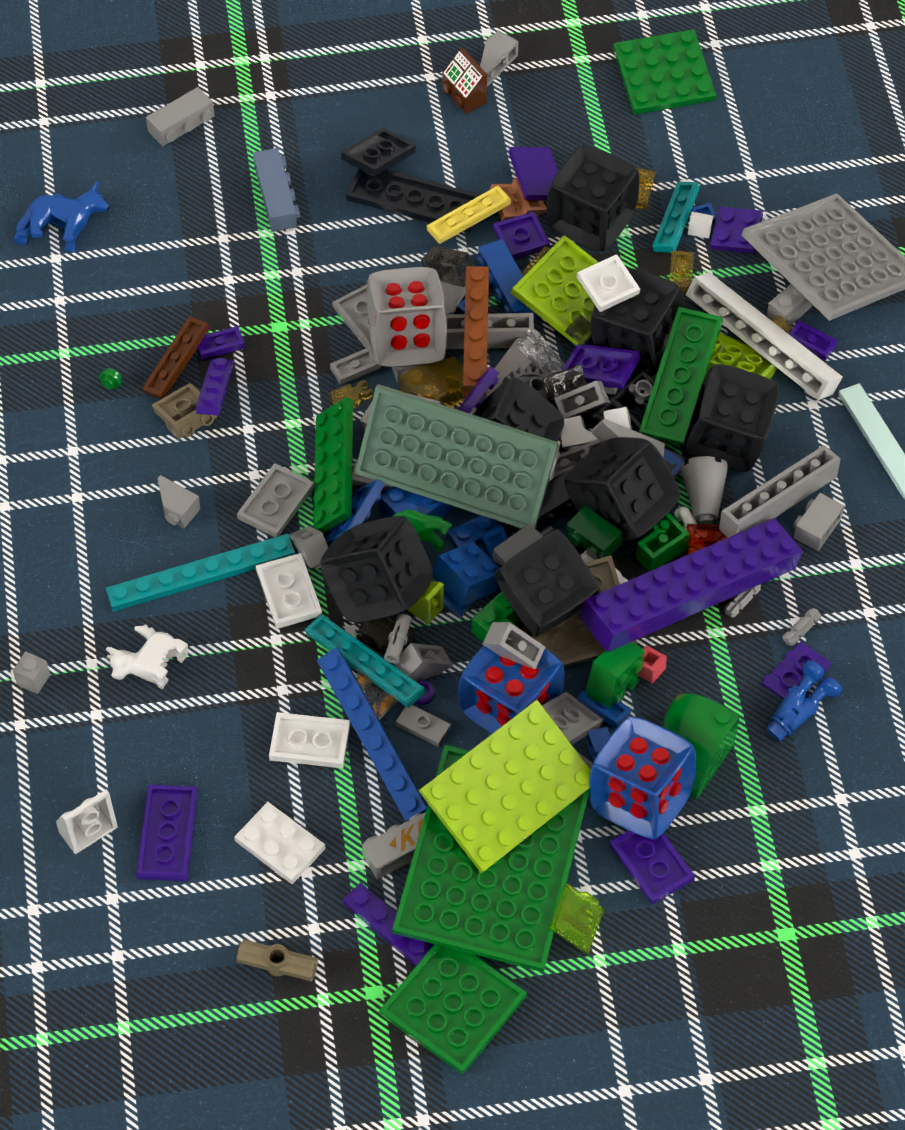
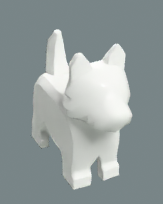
(150, 659)

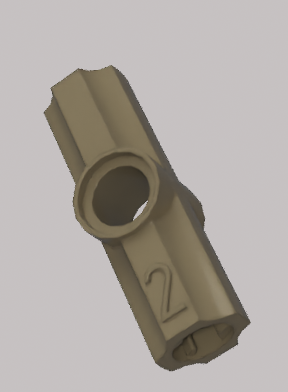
(293, 963)

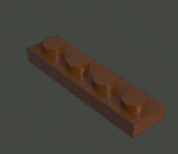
(176, 358)

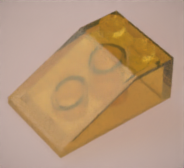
(436, 381)

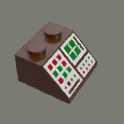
(465, 82)

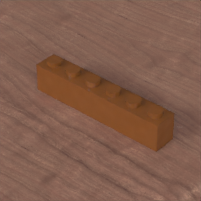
(475, 326)

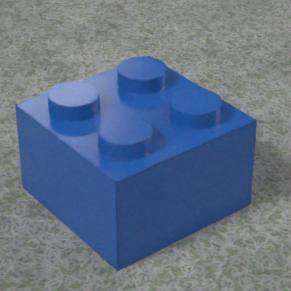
(466, 573)

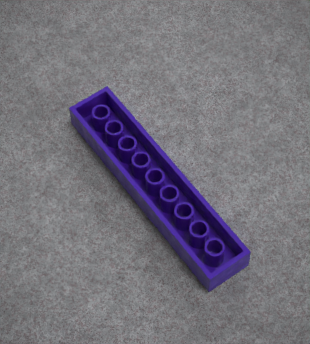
(690, 584)

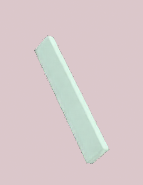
(876, 433)

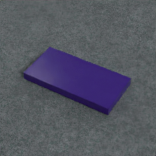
(167, 832)

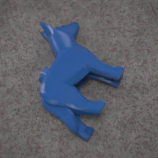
(62, 212)

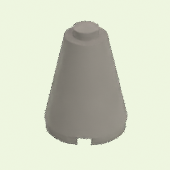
(705, 486)

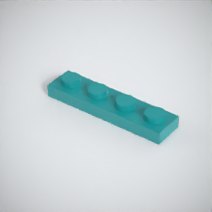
(676, 217)

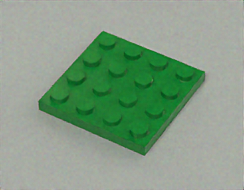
(664, 71)
(453, 1005)

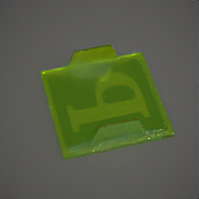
(577, 917)

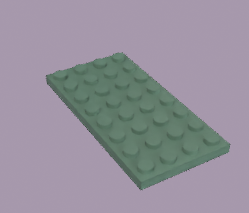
(456, 457)

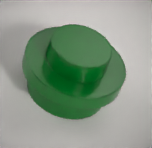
(110, 378)

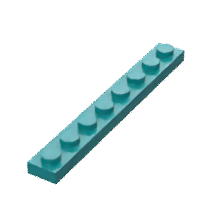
(198, 572)

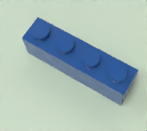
(502, 275)

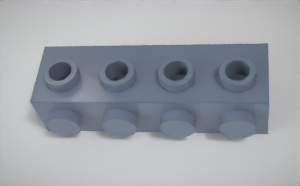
(275, 189)

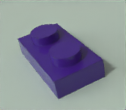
(813, 340)
(221, 343)

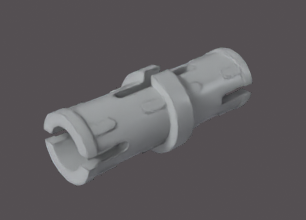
(398, 638)

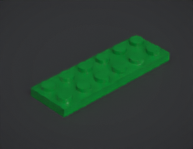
(681, 376)
(333, 465)

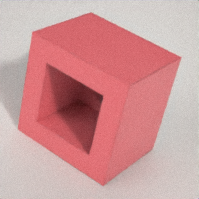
(653, 664)

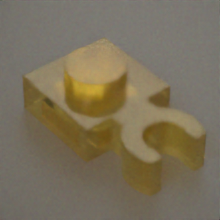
(353, 393)

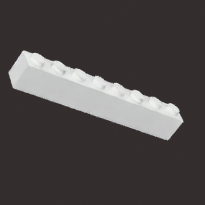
(764, 336)

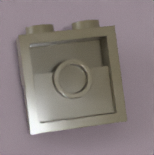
(179, 412)

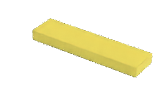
(468, 214)

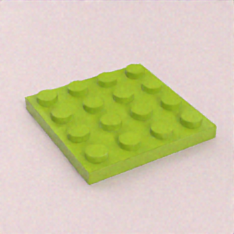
(553, 286)

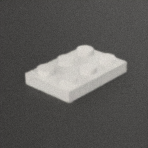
(288, 590)
(309, 740)
(280, 842)

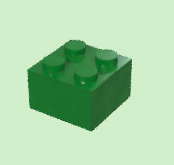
(615, 674)

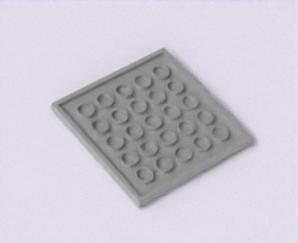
(830, 255)

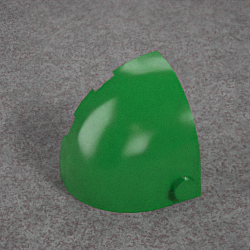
(708, 728)

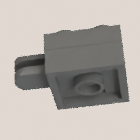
(517, 543)

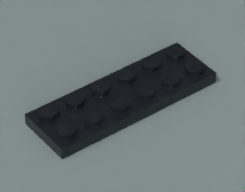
(407, 195)

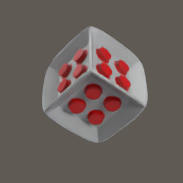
(407, 316)

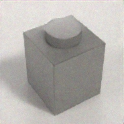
(31, 672)

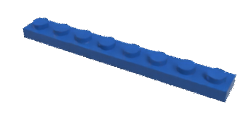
(372, 734)

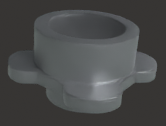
(643, 385)

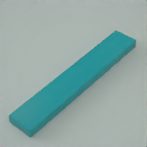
(366, 661)

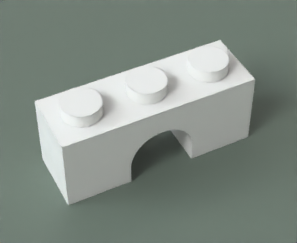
(576, 435)

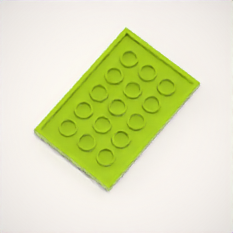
(508, 786)

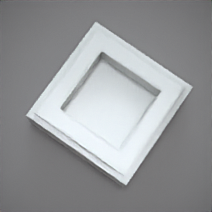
(700, 225)

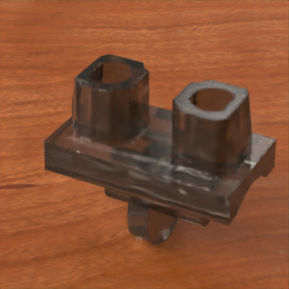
(563, 381)

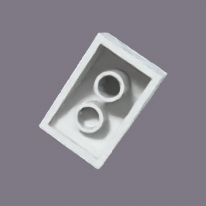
(87, 822)

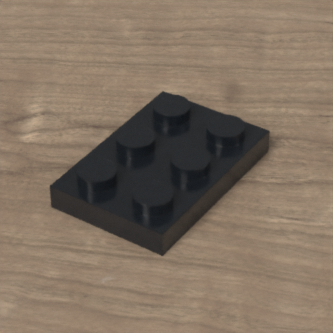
(378, 152)

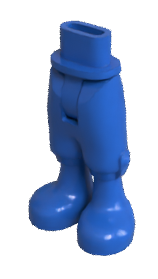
(795, 707)

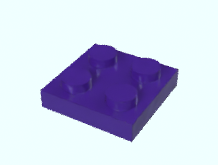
(729, 229)
(522, 235)

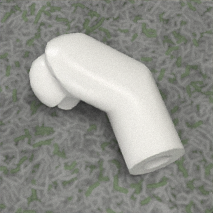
(684, 514)

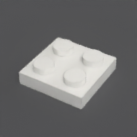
(608, 283)

